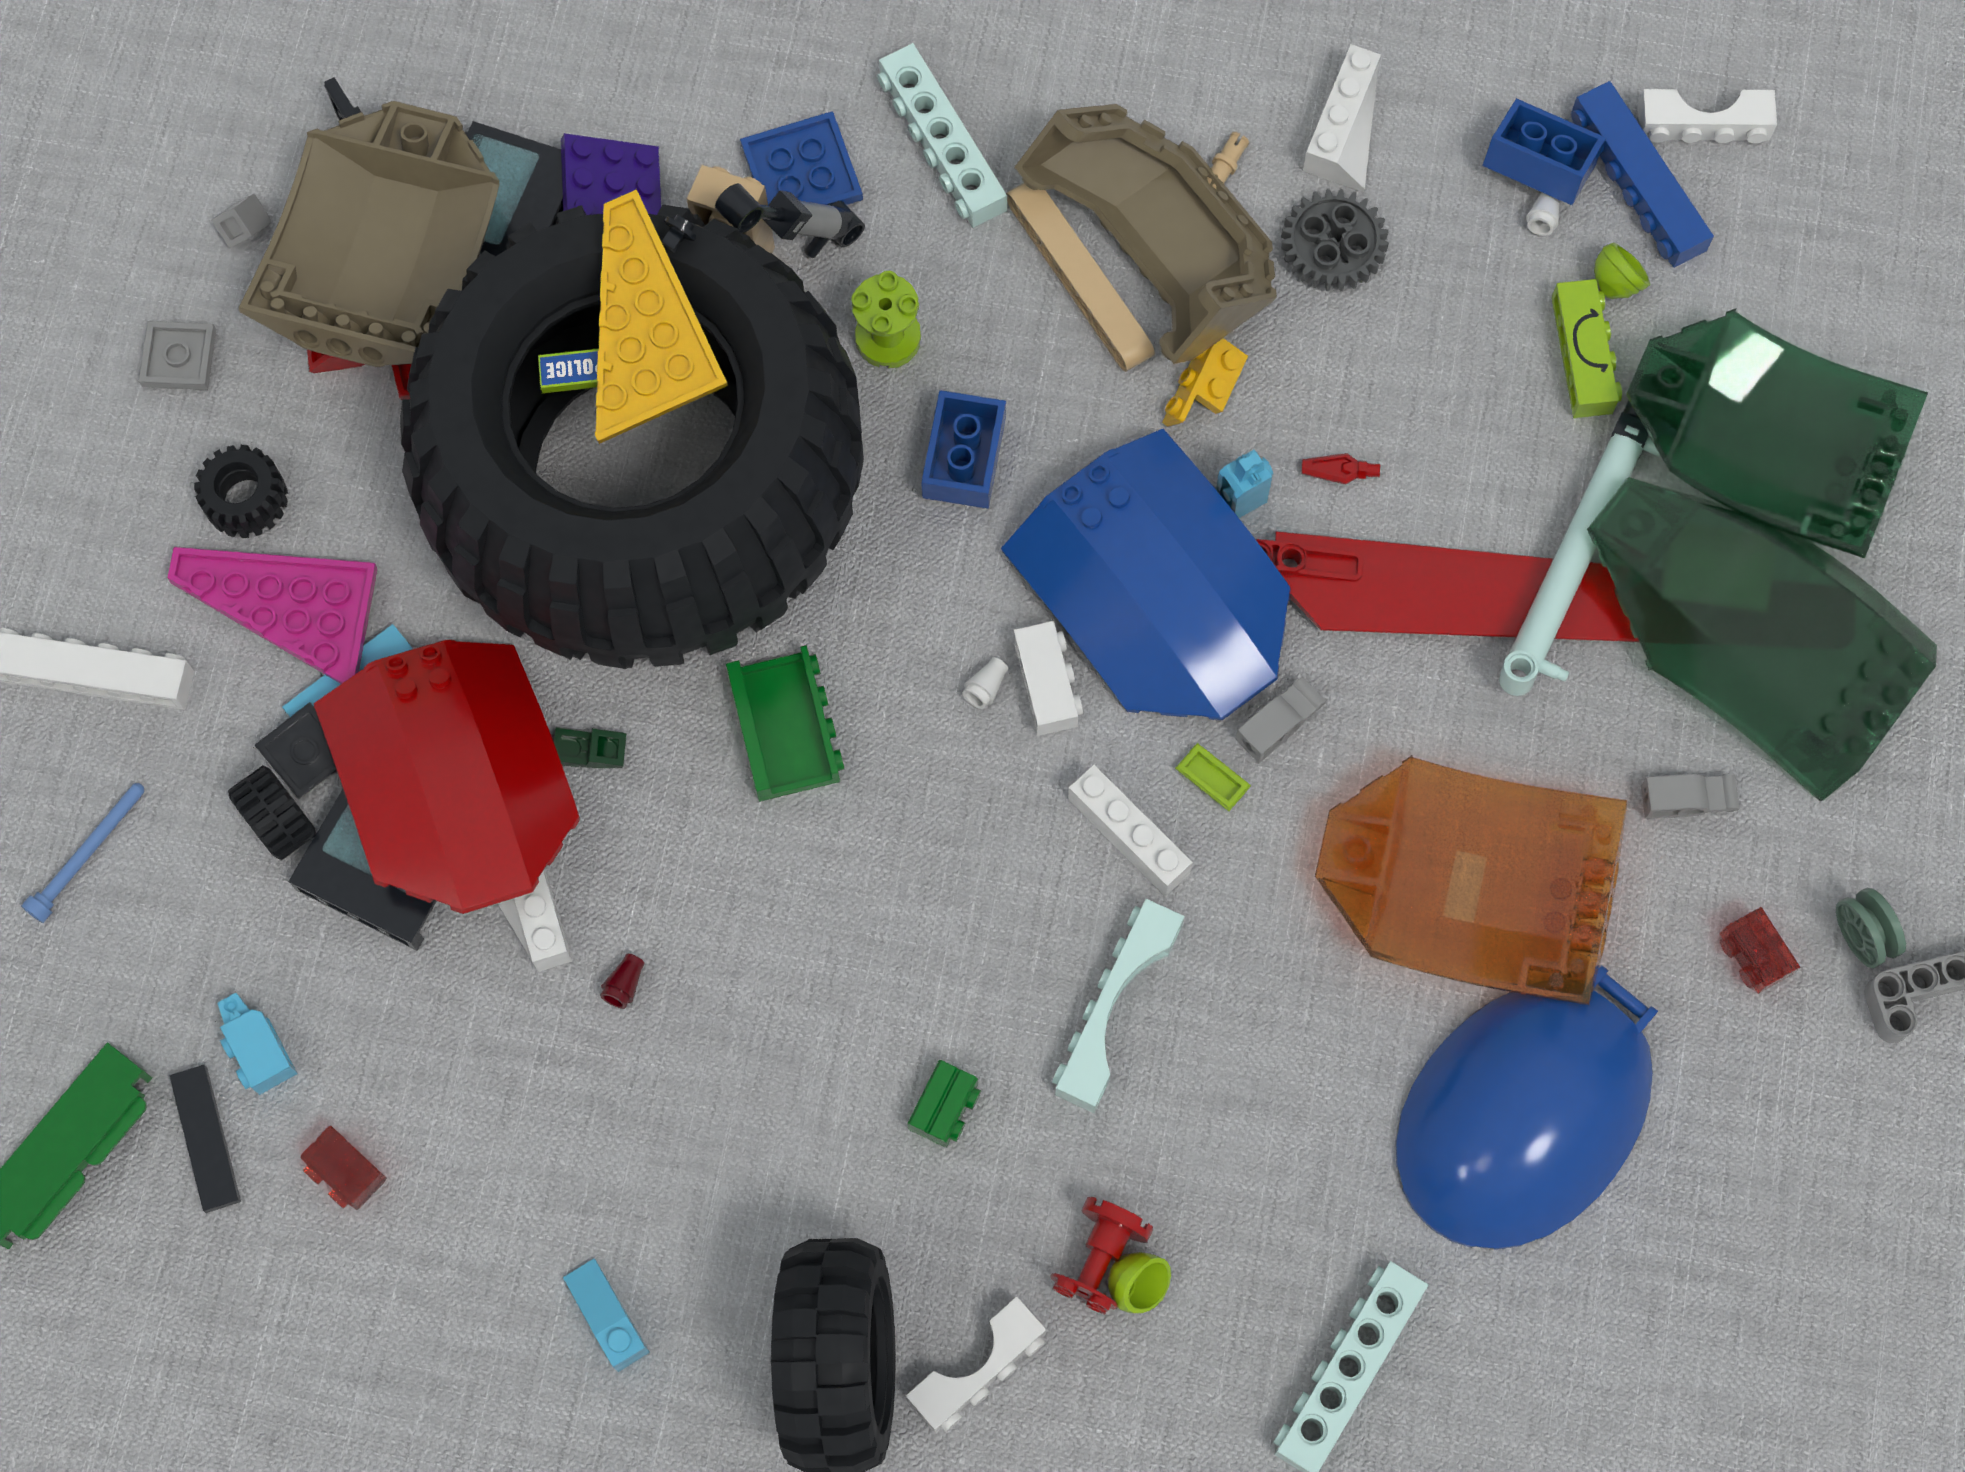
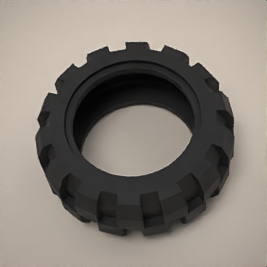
(833, 1356)

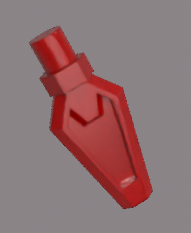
(1339, 468)

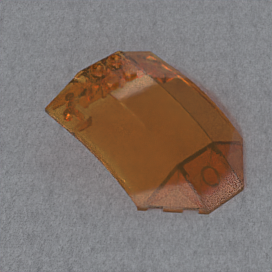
(1477, 878)

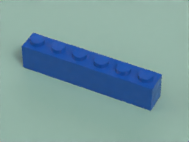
(1643, 176)

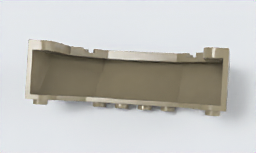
(1165, 215)

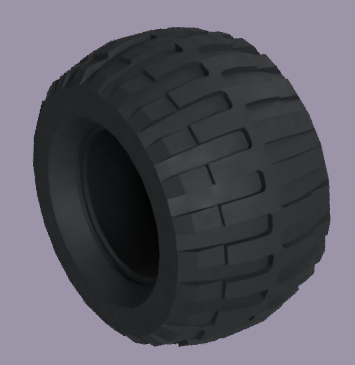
(657, 572)

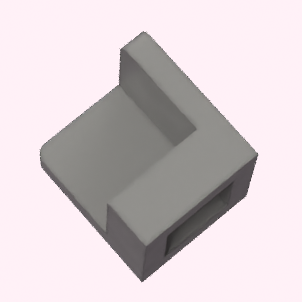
(241, 220)

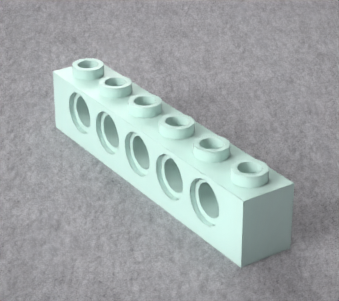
(908, 67)
(1406, 1293)

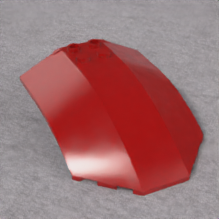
(450, 773)

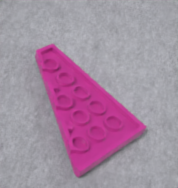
(297, 603)

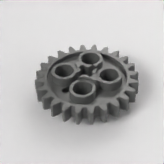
(1307, 248)

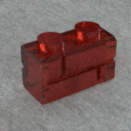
(1758, 951)
(342, 1168)

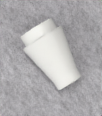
(1543, 215)
(984, 685)

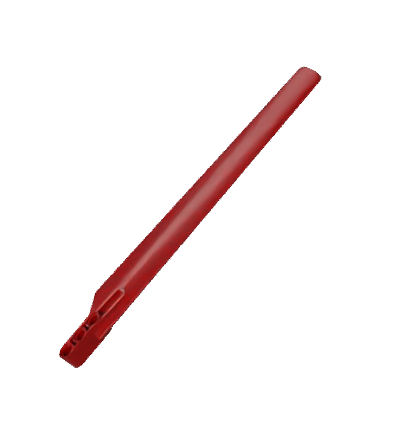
(1434, 589)

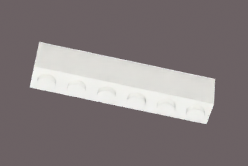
(94, 670)

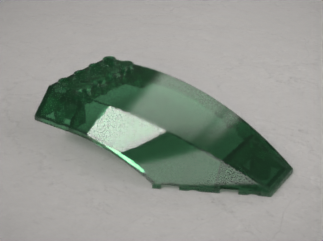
(1762, 629)

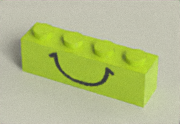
(1585, 348)

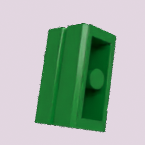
(944, 1103)

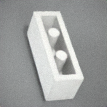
(1047, 678)

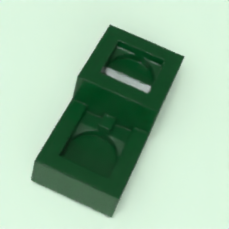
(591, 748)

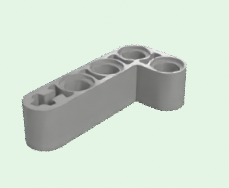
(1906, 992)

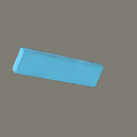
(383, 645)

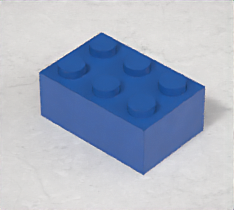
(1544, 151)
(963, 449)

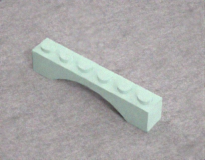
(1149, 940)

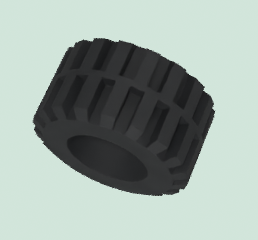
(230, 469)
(271, 812)

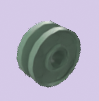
(1870, 927)

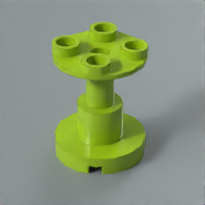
(886, 320)

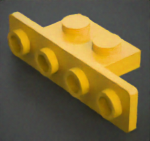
(1206, 380)

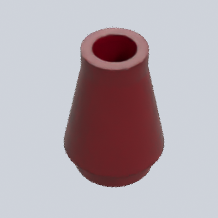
(622, 983)

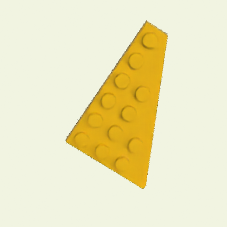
(648, 336)

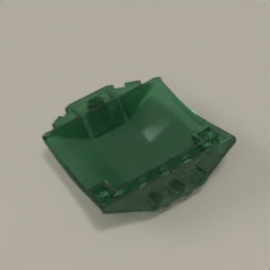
(1776, 429)

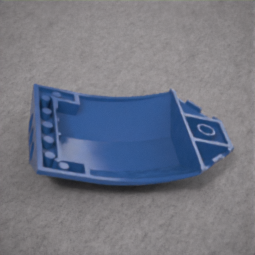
(1157, 582)

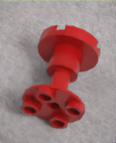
(1107, 1241)

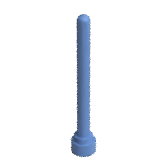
(40, 904)

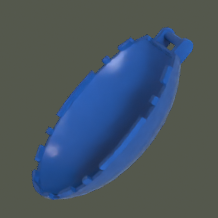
(1525, 1115)

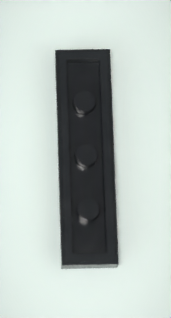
(205, 1138)

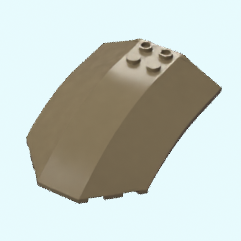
(374, 234)

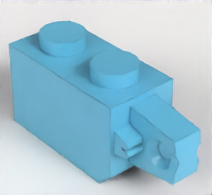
(1245, 483)
(254, 1045)

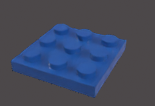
(804, 160)

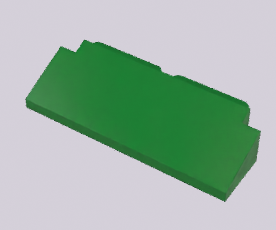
(74, 1133)

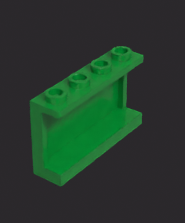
(785, 724)

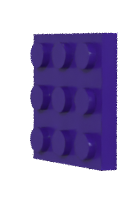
(606, 169)

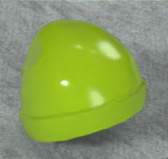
(1619, 272)
(1139, 1281)

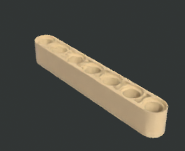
(1081, 276)

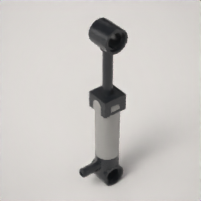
(791, 217)

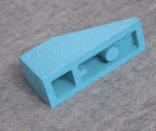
(606, 1315)

